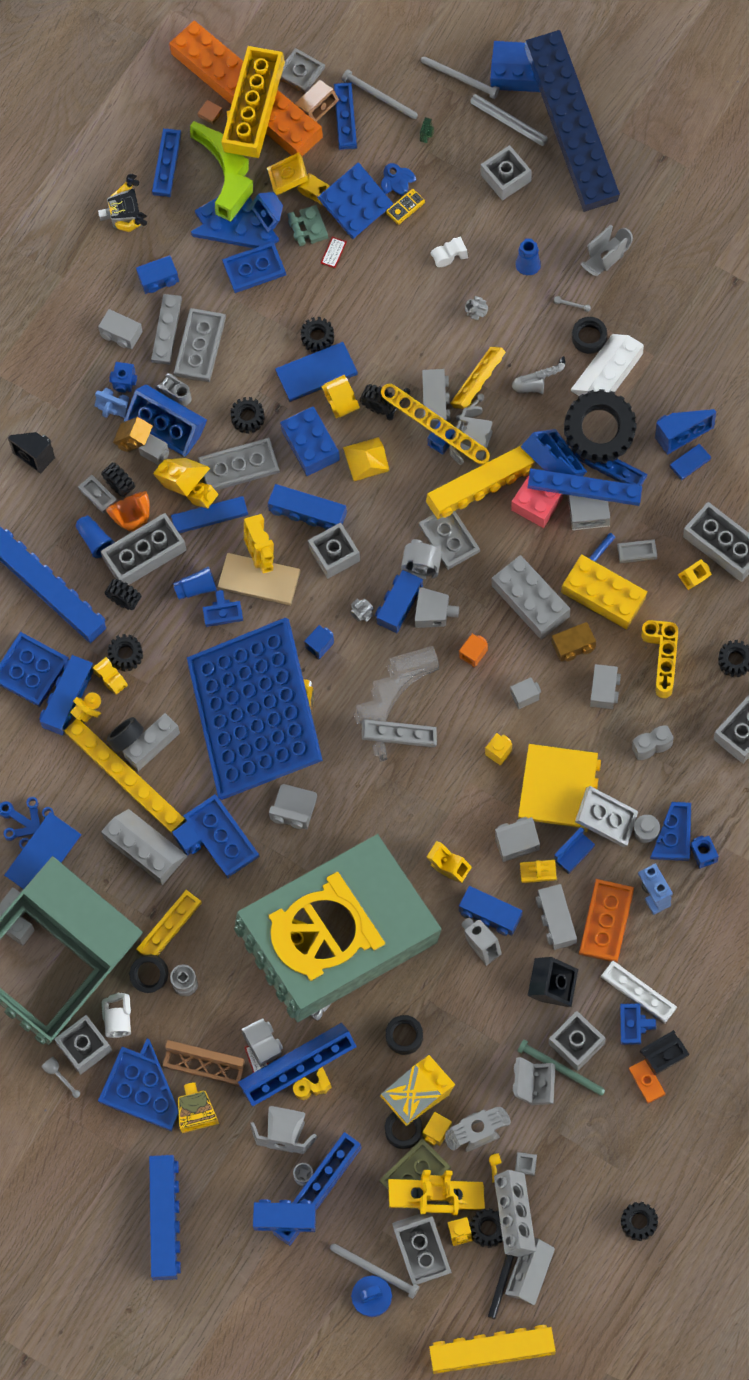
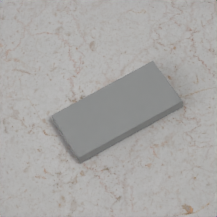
(199, 345)
(240, 464)

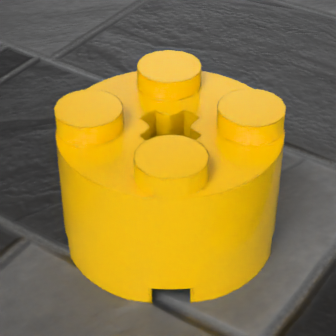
(340, 396)

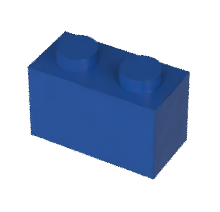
(157, 274)

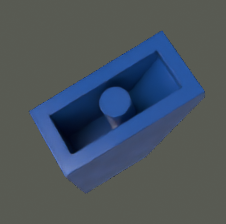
(267, 209)

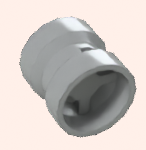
(301, 1171)

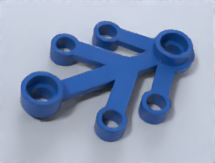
(31, 826)

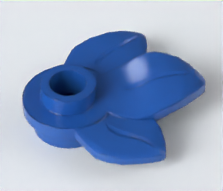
(398, 181)

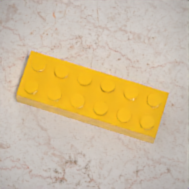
(253, 102)

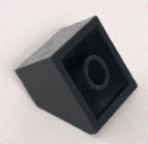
(32, 449)
(553, 981)

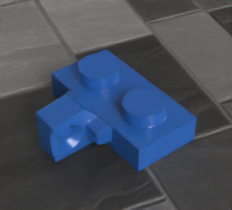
(222, 611)
(634, 1024)

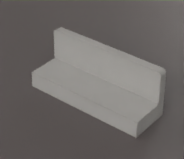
(530, 1273)

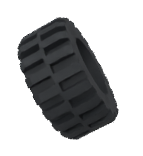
(599, 451)

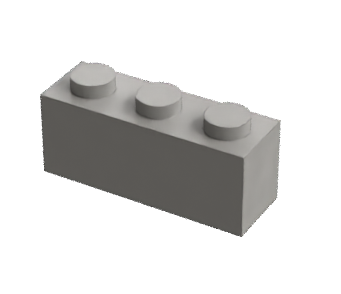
(434, 393)
(151, 742)
(556, 917)

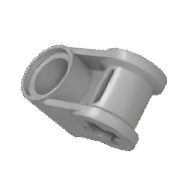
(173, 388)

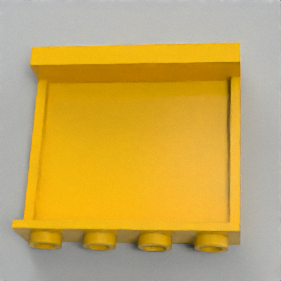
(556, 783)

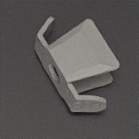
(615, 249)
(477, 429)
(284, 1129)
(463, 1133)

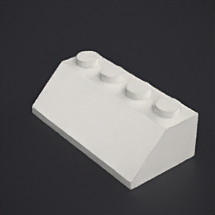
(610, 365)

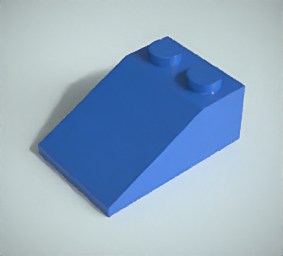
(683, 427)

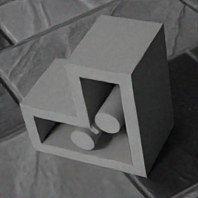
(21, 929)

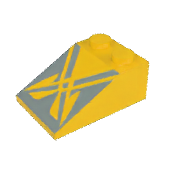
(418, 1090)

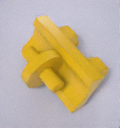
(85, 707)
(538, 871)

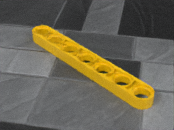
(441, 431)

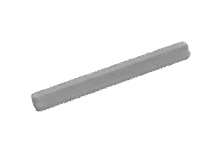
(509, 120)

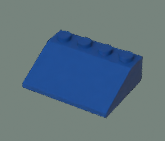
(512, 68)

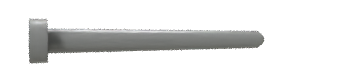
(455, 74)
(347, 76)
(412, 1290)

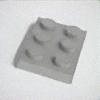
(452, 537)
(606, 816)

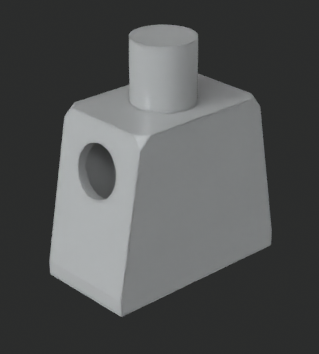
(433, 609)
(481, 940)

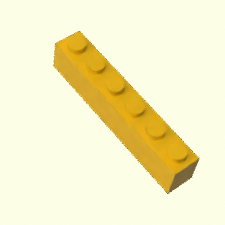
(479, 482)
(492, 1350)

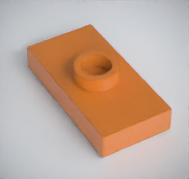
(646, 1081)

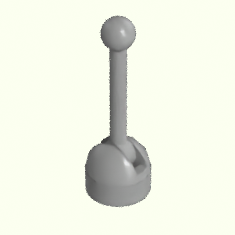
(51, 1067)

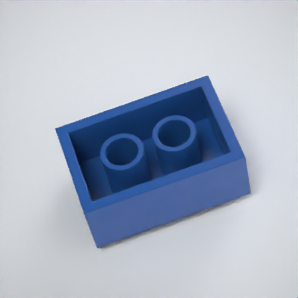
(310, 441)

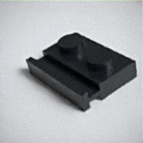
(664, 1052)

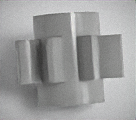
(476, 307)
(361, 610)

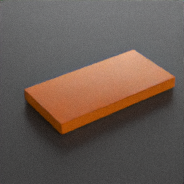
(606, 920)

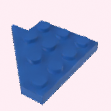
(242, 231)
(140, 1088)

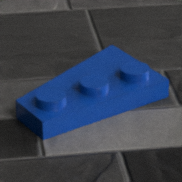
(674, 837)

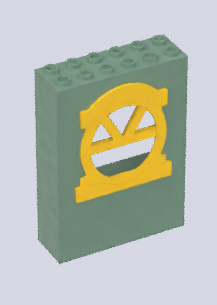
(388, 920)

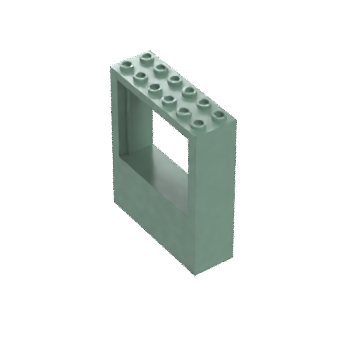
(78, 921)

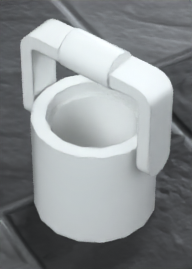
(117, 1019)

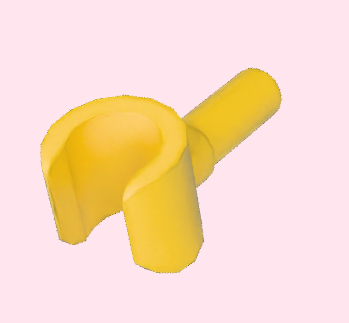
(494, 1160)

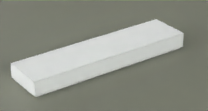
(638, 992)

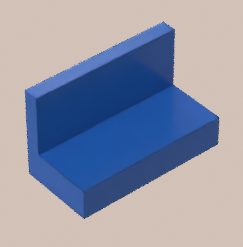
(573, 851)

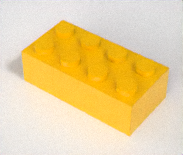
(604, 591)

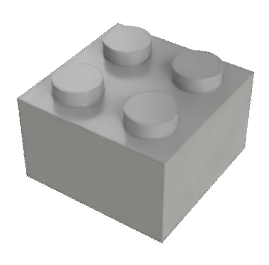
(506, 172)
(334, 550)
(577, 1041)
(83, 1044)

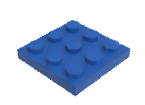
(355, 200)
(30, 669)

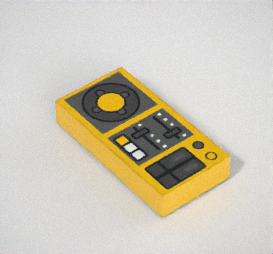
(405, 206)

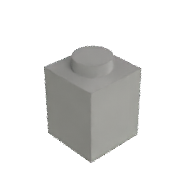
(154, 450)
(525, 692)

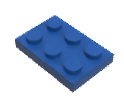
(254, 267)

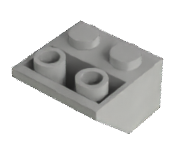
(517, 839)

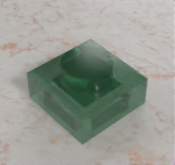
(426, 130)

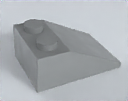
(421, 1248)

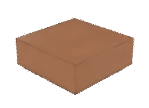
(210, 112)

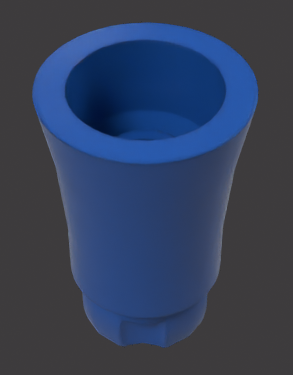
(528, 258)
(93, 536)
(195, 584)

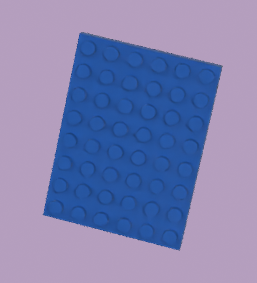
(254, 709)

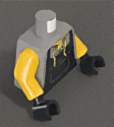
(124, 208)

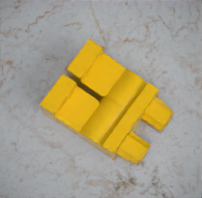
(258, 543)

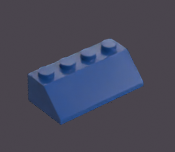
(169, 419)

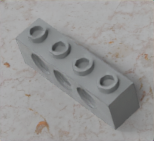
(514, 1213)

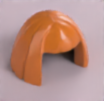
(131, 511)

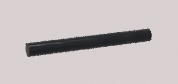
(500, 1286)

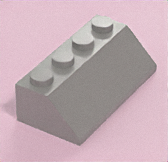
(143, 845)

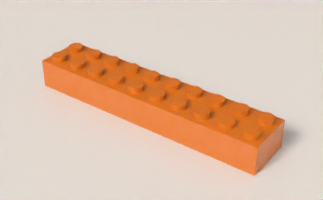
(221, 70)

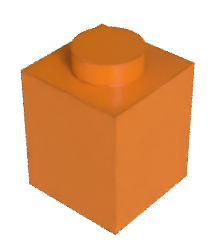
(473, 650)

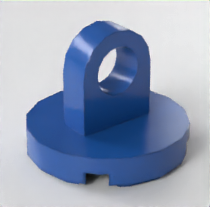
(371, 1296)

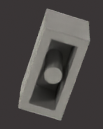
(120, 329)
(604, 686)

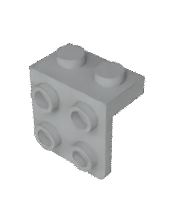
(293, 806)
(534, 1082)

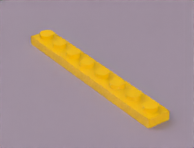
(124, 775)

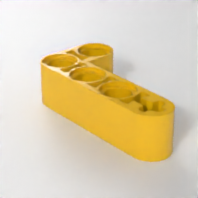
(664, 659)

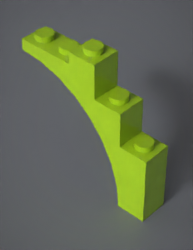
(237, 186)

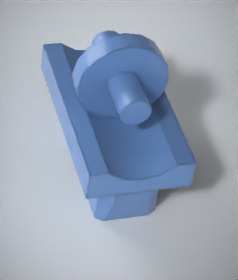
(111, 405)

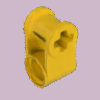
(313, 188)

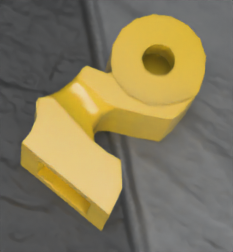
(110, 675)
(304, 1088)

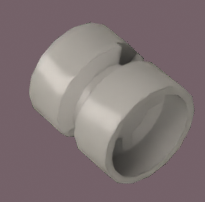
(184, 980)

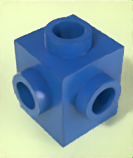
(123, 377)

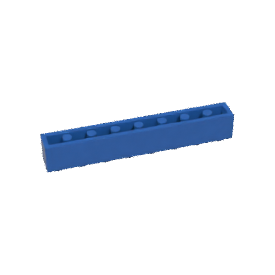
(49, 588)

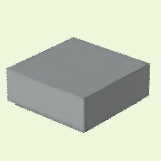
(526, 1163)

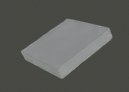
(301, 70)

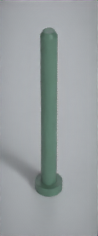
(560, 1068)

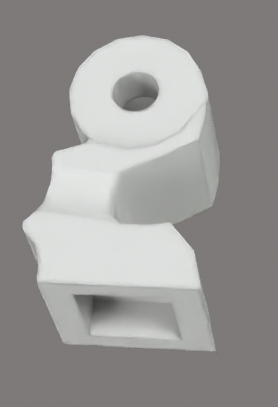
(445, 254)

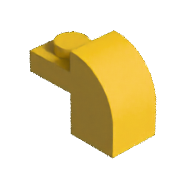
(447, 863)

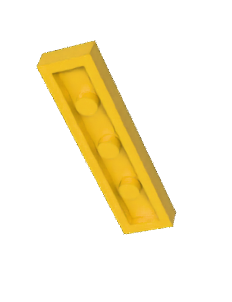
(478, 377)
(169, 924)

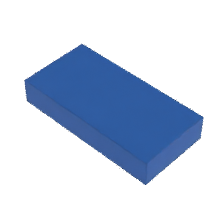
(690, 461)

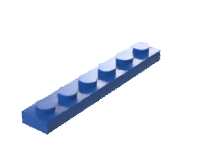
(584, 487)

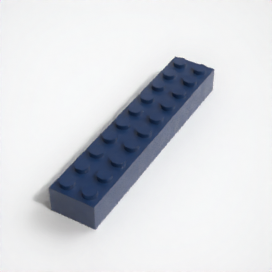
(571, 120)

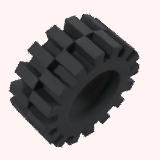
(309, 327)
(373, 399)
(244, 405)
(118, 479)
(123, 594)
(121, 642)
(727, 666)
(648, 1212)
(478, 1236)

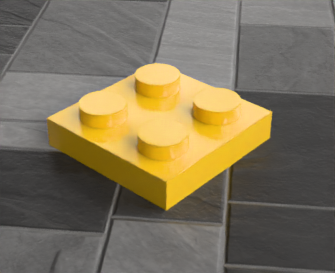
(287, 173)

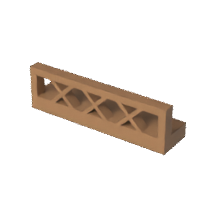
(203, 1055)

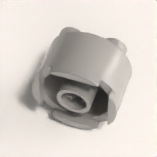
(421, 559)

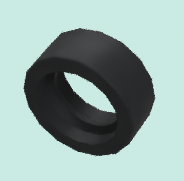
(589, 348)
(125, 734)
(134, 973)
(404, 1019)
(400, 1143)

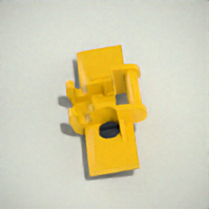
(416, 1193)

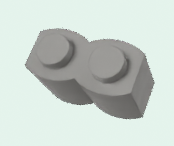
(655, 742)
(262, 1042)

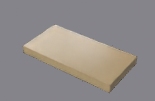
(242, 578)

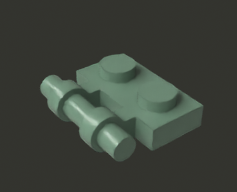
(313, 224)

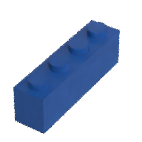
(306, 507)
(68, 687)

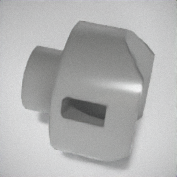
(646, 828)

